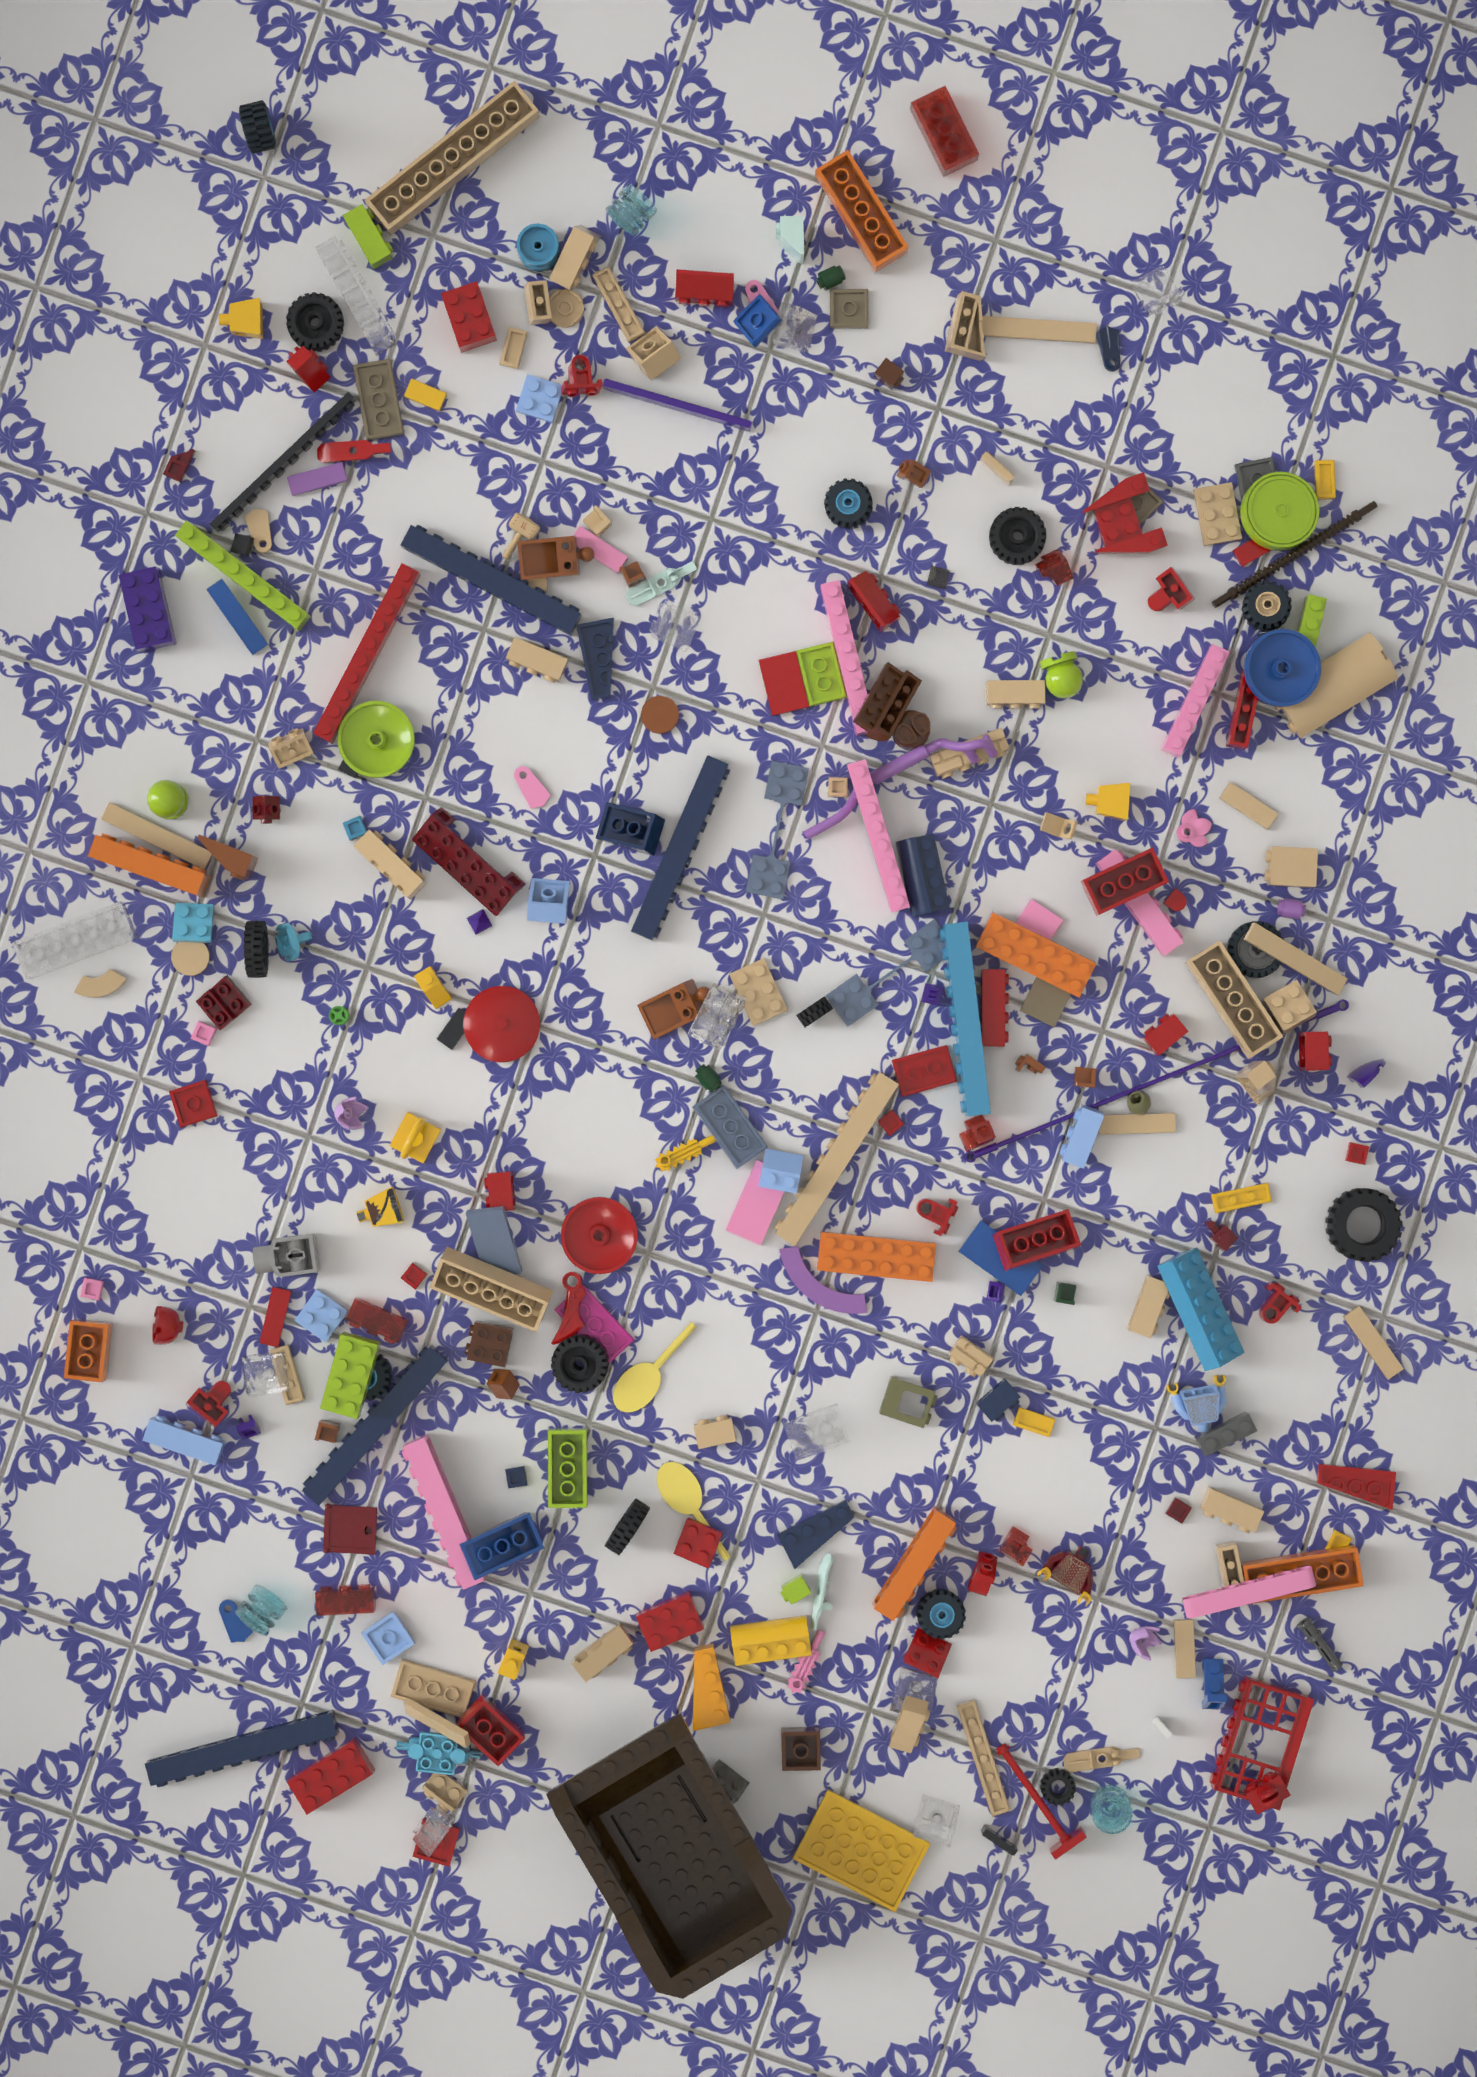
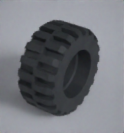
(1388, 1232)

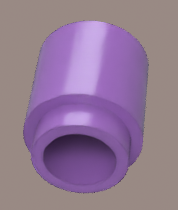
(1291, 908)

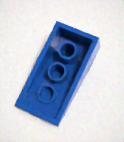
(501, 1545)

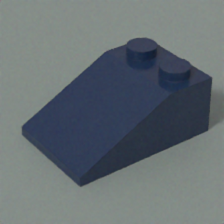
(630, 828)

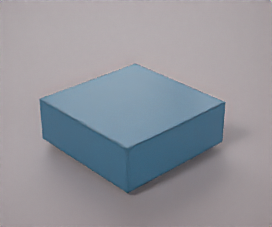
(355, 828)

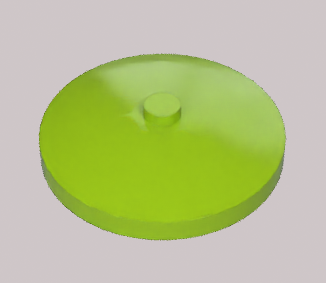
(376, 739)

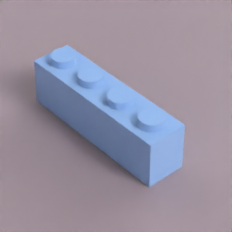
(184, 1440)

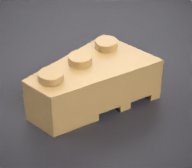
(574, 257)
(966, 330)
(602, 1652)

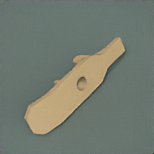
(1089, 1760)

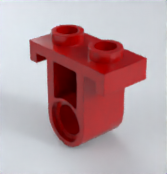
(580, 380)
(939, 1214)
(1279, 1302)
(983, 1574)

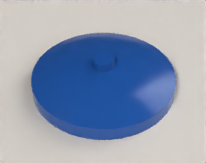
(1282, 668)

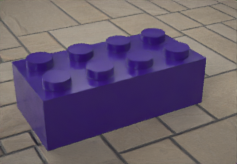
(147, 609)

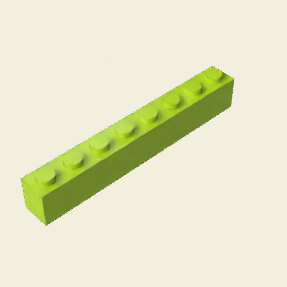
(243, 576)

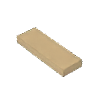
(1248, 805)
(295, 1393)
(1184, 1648)

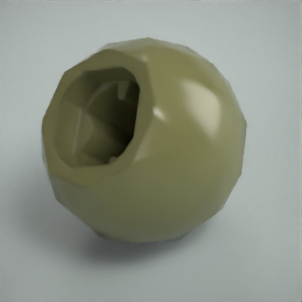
(1139, 1102)

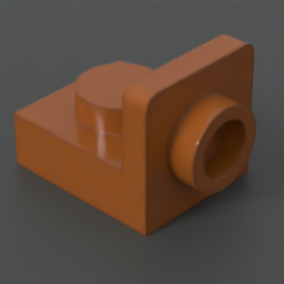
(913, 472)
(1033, 1065)

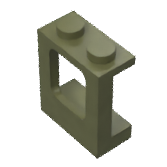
(893, 1396)

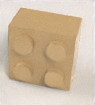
(1289, 1007)

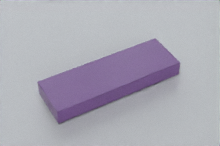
(317, 479)

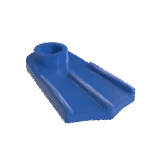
(234, 1626)

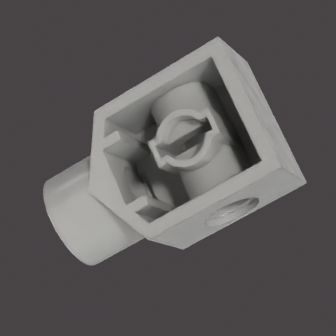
(288, 1256)

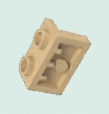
(290, 747)
(444, 1790)

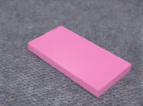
(754, 1208)

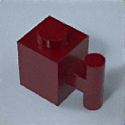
(1221, 1235)

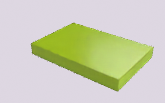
(821, 674)

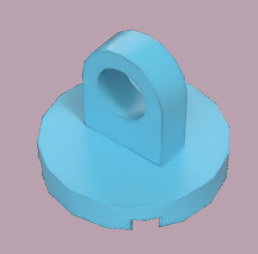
(288, 941)

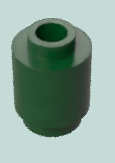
(830, 277)
(708, 1077)

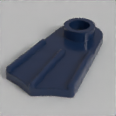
(1109, 347)

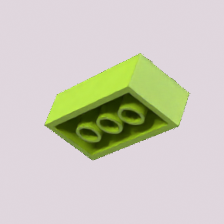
(350, 1375)
(567, 1468)

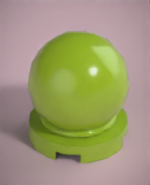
(1063, 676)
(167, 799)

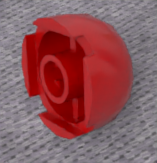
(166, 1325)

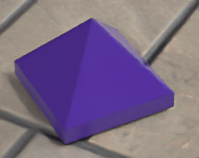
(479, 921)
(995, 1291)

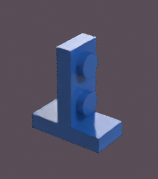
(1213, 1684)

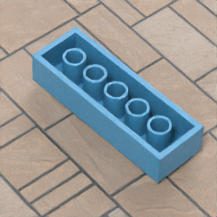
(1201, 1309)

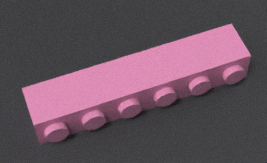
(1195, 701)
(1147, 913)

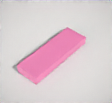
(602, 551)

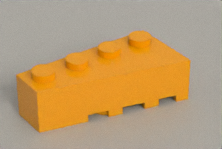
(709, 1696)

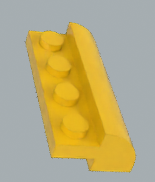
(770, 1640)

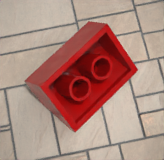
(704, 288)
(874, 600)

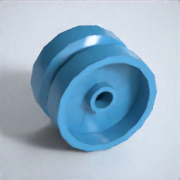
(542, 258)

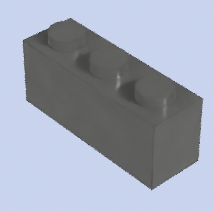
(1225, 1433)

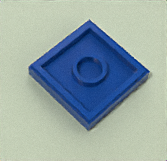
(757, 320)

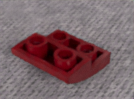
(223, 1002)

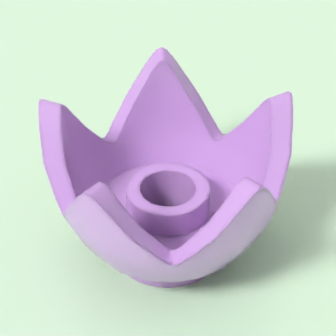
(348, 1112)
(1142, 1639)

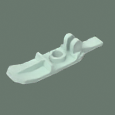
(649, 588)
(821, 1590)

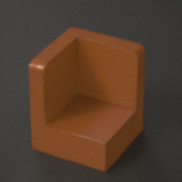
(632, 574)
(1084, 1077)
(503, 1384)
(327, 1431)

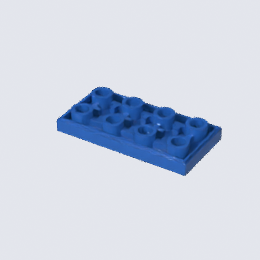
(983, 1251)

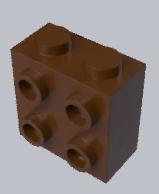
(489, 1343)

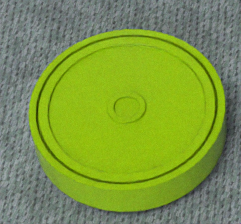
(1279, 511)

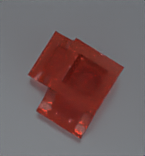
(1054, 566)
(977, 1134)
(1016, 1546)

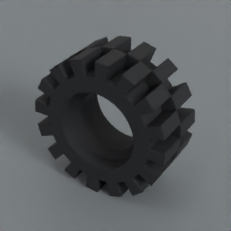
(814, 1011)
(1061, 1798)

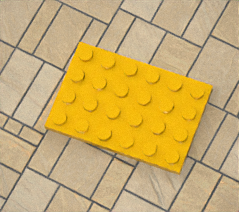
(861, 1850)

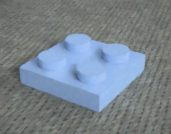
(539, 398)
(321, 1315)
(388, 1637)

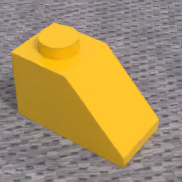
(432, 987)

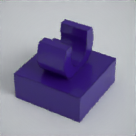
(932, 994)
(248, 1429)

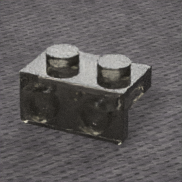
(730, 1780)

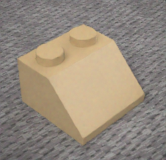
(654, 353)

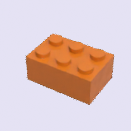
(88, 1350)

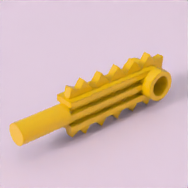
(683, 1153)

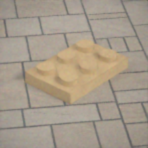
(1217, 514)
(760, 990)

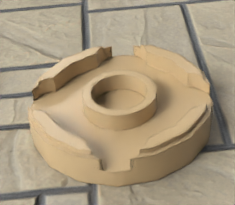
(566, 308)
(190, 958)

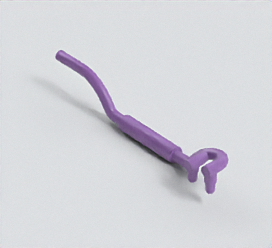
(902, 763)

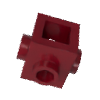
(266, 808)

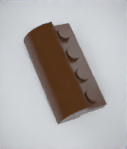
(886, 702)

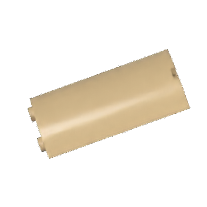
(1343, 682)

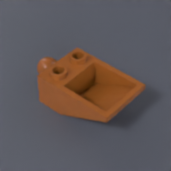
(547, 558)
(673, 1008)

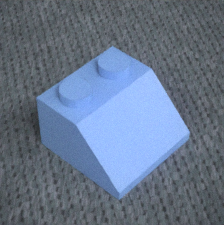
(548, 900)
(781, 1171)

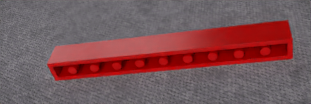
(367, 652)

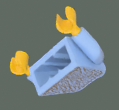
(1200, 1404)

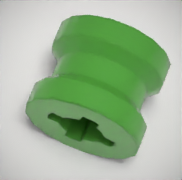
(336, 1017)

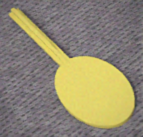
(643, 1380)
(683, 1494)

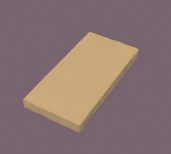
(433, 1688)

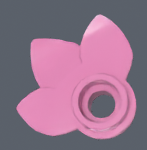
(1196, 827)

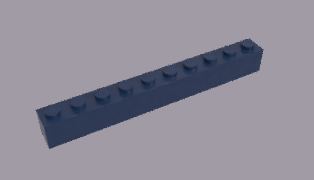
(491, 580)
(680, 847)
(374, 1426)
(241, 1748)

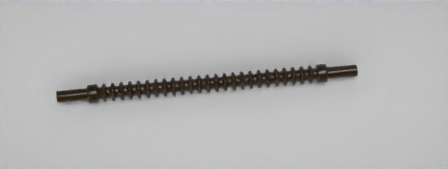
(1355, 516)

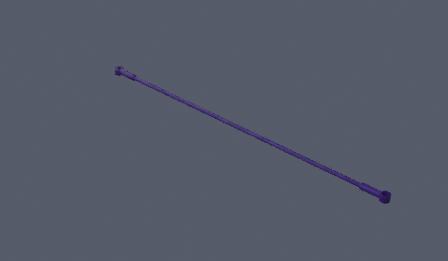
(993, 1147)

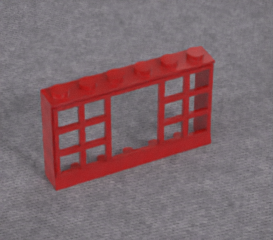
(1292, 1747)

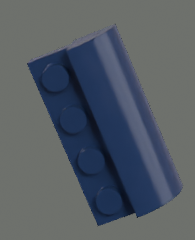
(922, 875)

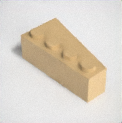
(389, 864)
(1258, 1080)

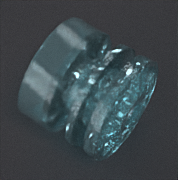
(628, 213)
(259, 1612)
(1112, 1820)

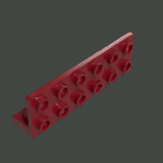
(465, 864)

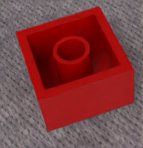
(1314, 1051)
(501, 1190)

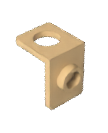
(1057, 826)

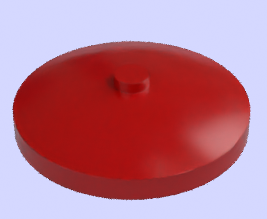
(501, 1024)
(599, 1235)

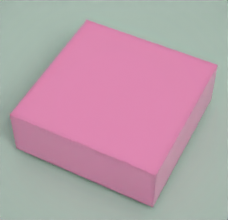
(203, 1033)
(92, 1288)

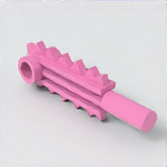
(803, 1669)

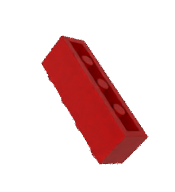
(1242, 716)
(993, 1007)

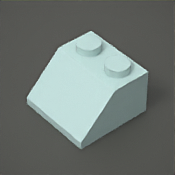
(791, 236)

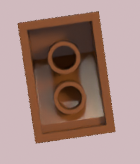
(236, 861)

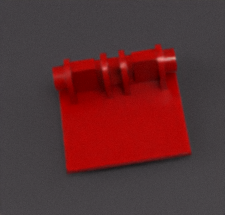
(927, 1653)

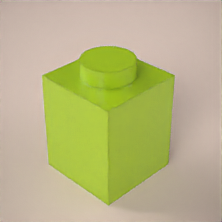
(795, 1589)

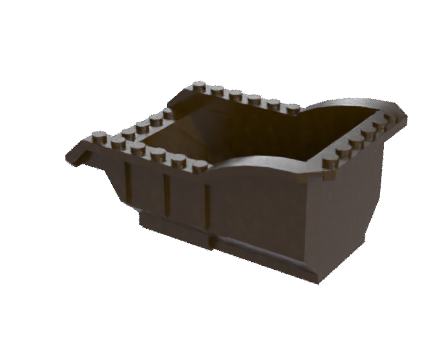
(672, 1859)

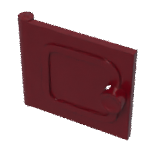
(346, 1529)

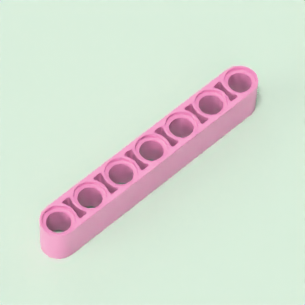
(1249, 1592)

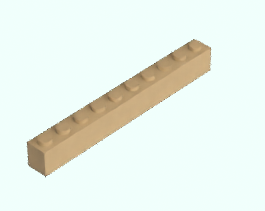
(836, 1159)

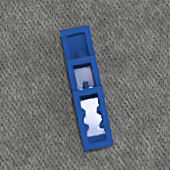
(237, 616)

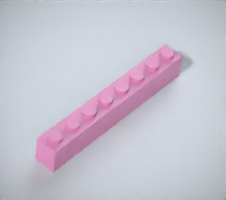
(845, 648)
(878, 835)

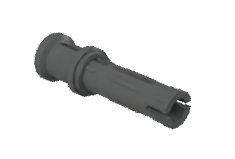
(1314, 1637)

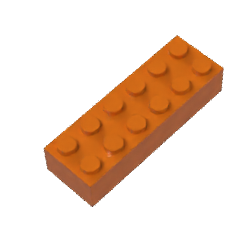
(861, 211)
(145, 864)
(1036, 954)
(876, 1256)
(914, 1563)
(1332, 1568)

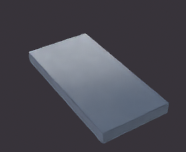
(730, 1126)
(494, 1238)

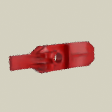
(342, 450)

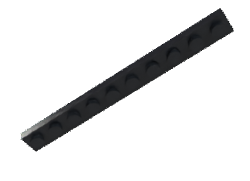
(290, 457)

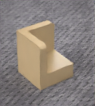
(597, 521)

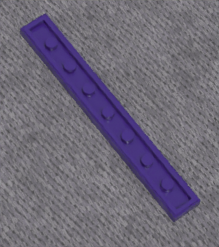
(677, 405)

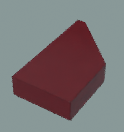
(179, 465)

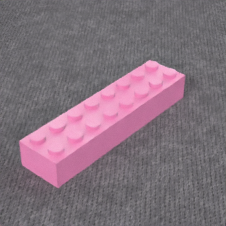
(441, 1505)

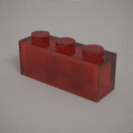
(377, 1320)
(345, 1600)

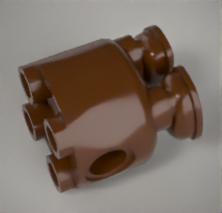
(912, 730)

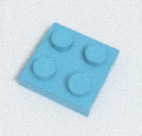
(193, 922)

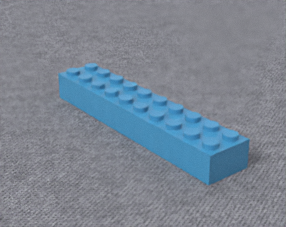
(966, 1019)

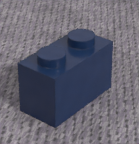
(998, 1400)

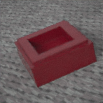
(1178, 1510)

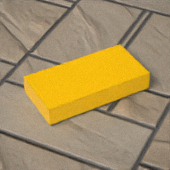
(425, 395)
(1325, 479)
(1034, 1422)

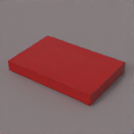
(783, 683)
(924, 1070)

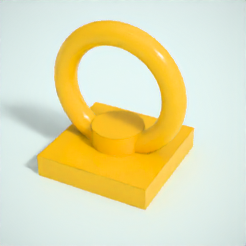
(415, 1138)

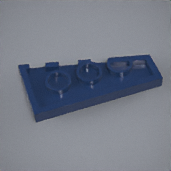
(597, 650)
(809, 1535)

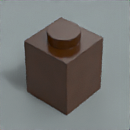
(889, 374)

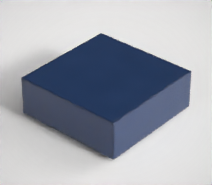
(516, 1477)

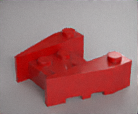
(1119, 521)

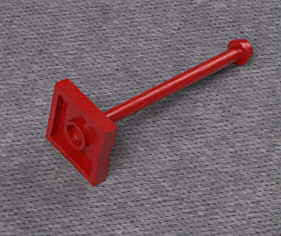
(1066, 1840)

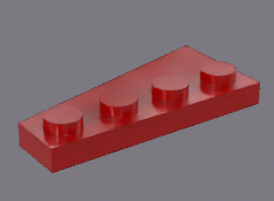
(1364, 1483)

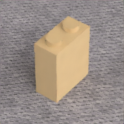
(1291, 867)

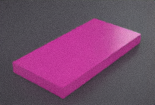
(600, 1325)

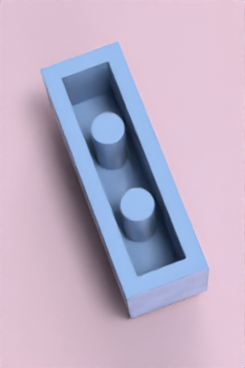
(1081, 1136)

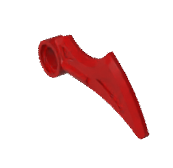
(571, 1320)

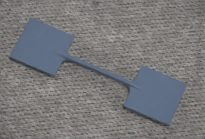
(767, 874)
(855, 999)

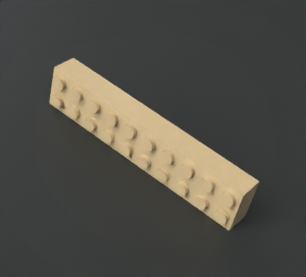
(452, 158)

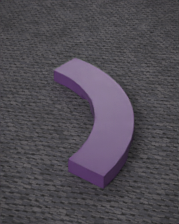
(815, 1290)

